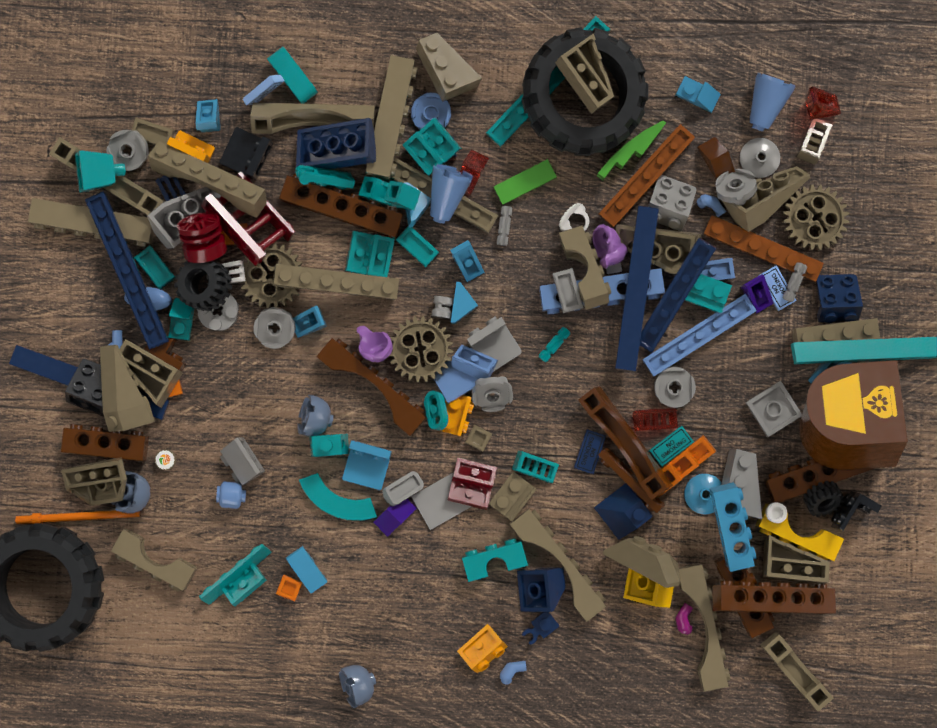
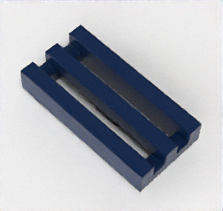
(166, 179)

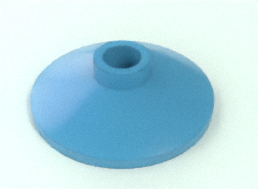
(694, 491)

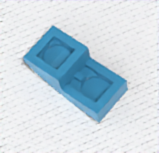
(306, 569)

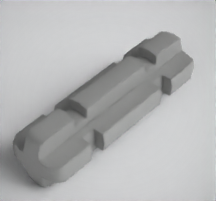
(504, 225)
(794, 282)

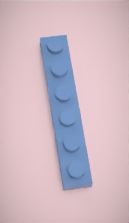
(699, 335)

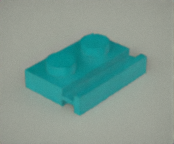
(709, 293)

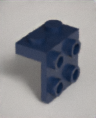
(839, 298)

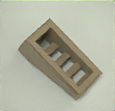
(808, 152)

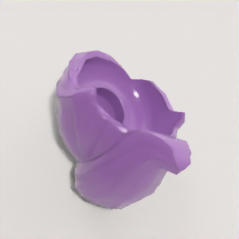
(608, 246)
(374, 345)

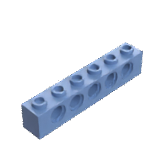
(655, 289)

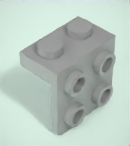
(673, 201)
(495, 342)

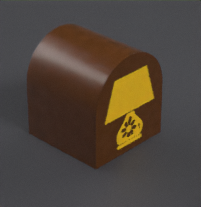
(855, 416)

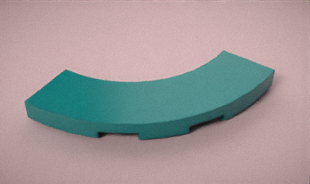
(334, 504)

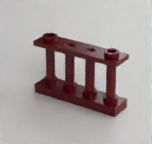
(241, 236)

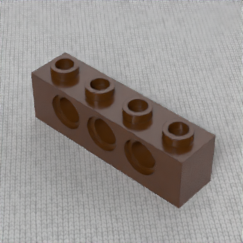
(72, 443)
(753, 625)

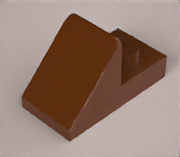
(162, 352)

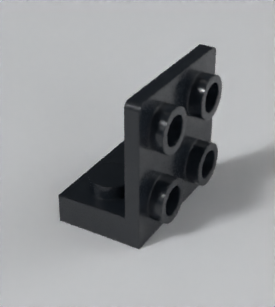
(246, 153)
(86, 387)
(851, 503)

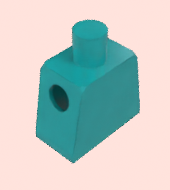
(96, 170)
(329, 445)

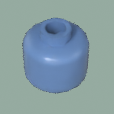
(230, 495)

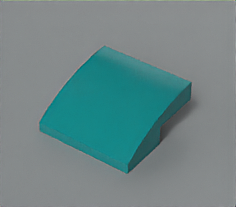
(431, 146)
(369, 254)

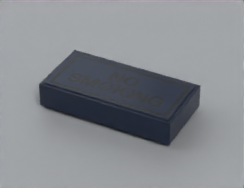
(589, 451)

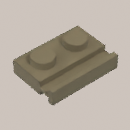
(512, 496)

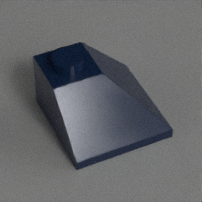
(623, 511)
(540, 588)

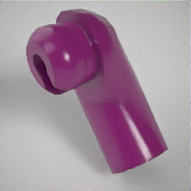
(682, 619)

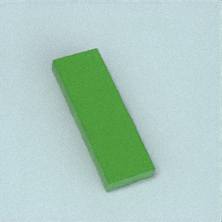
(525, 182)

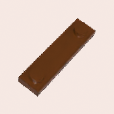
(609, 459)

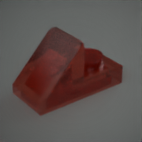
(474, 164)

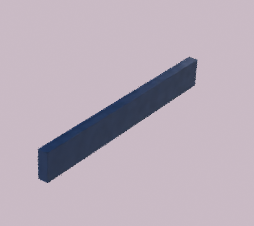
(126, 270)
(636, 288)
(62, 372)

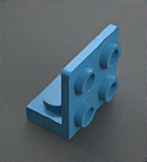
(366, 465)

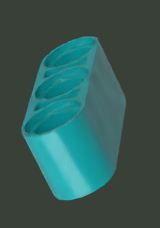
(292, 75)

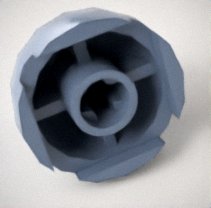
(314, 416)
(135, 495)
(357, 683)

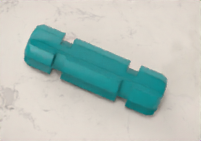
(554, 344)

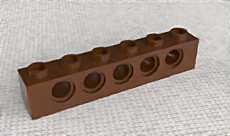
(389, 228)
(779, 493)
(823, 602)

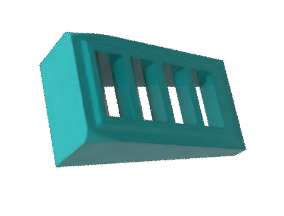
(529, 457)

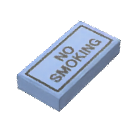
(263, 89)
(777, 287)

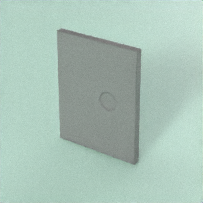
(434, 504)

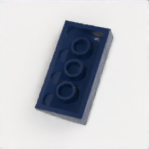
(337, 145)

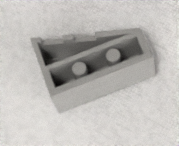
(743, 471)

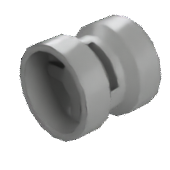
(442, 312)

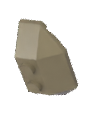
(97, 481)
(646, 560)

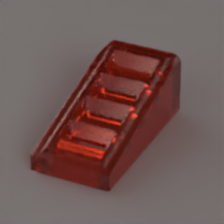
(638, 419)

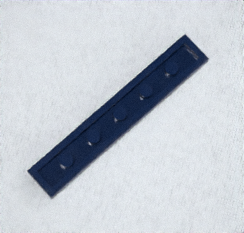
(676, 294)

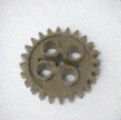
(830, 206)
(257, 286)
(438, 345)

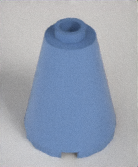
(768, 100)
(447, 191)

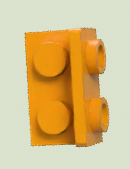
(192, 146)
(457, 414)
(482, 649)

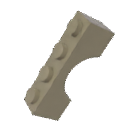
(577, 247)
(839, 331)
(131, 548)
(796, 671)

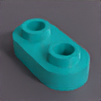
(436, 410)

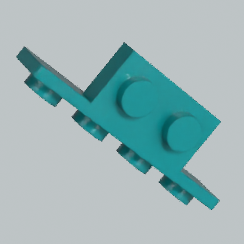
(240, 580)

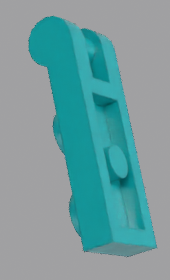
(324, 177)

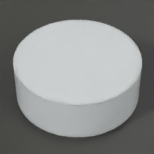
(776, 512)

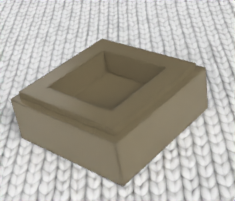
(478, 438)

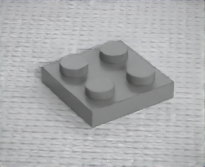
(773, 408)

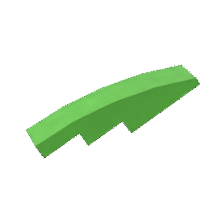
(636, 146)

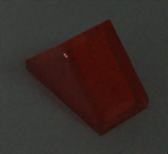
(821, 104)

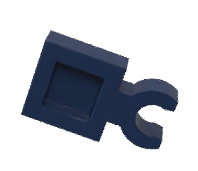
(543, 625)

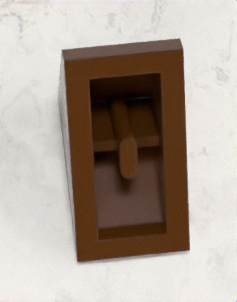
(716, 157)

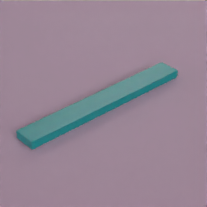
(515, 115)
(864, 350)

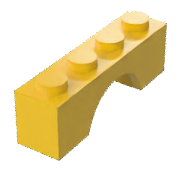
(823, 543)

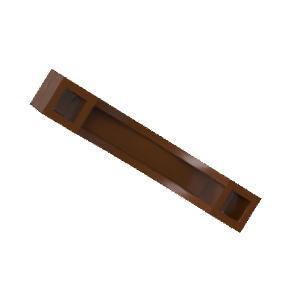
(339, 359)
(611, 421)

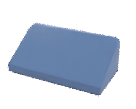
(473, 362)

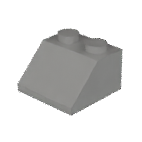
(242, 461)

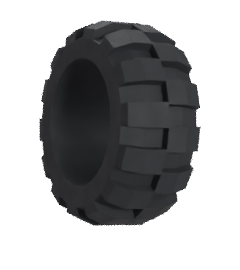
(570, 137)
(85, 581)

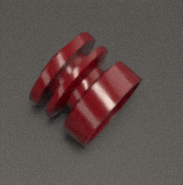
(202, 237)

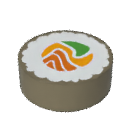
(165, 459)

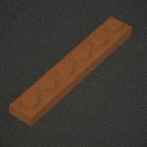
(646, 175)
(761, 247)

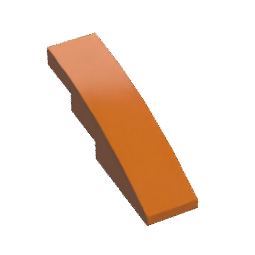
(687, 460)

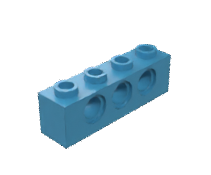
(722, 496)

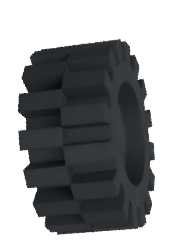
(823, 498)

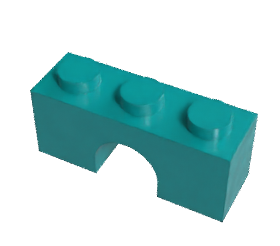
(391, 194)
(476, 562)

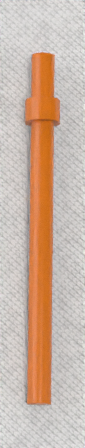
(39, 518)

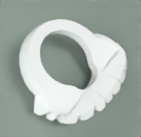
(577, 208)

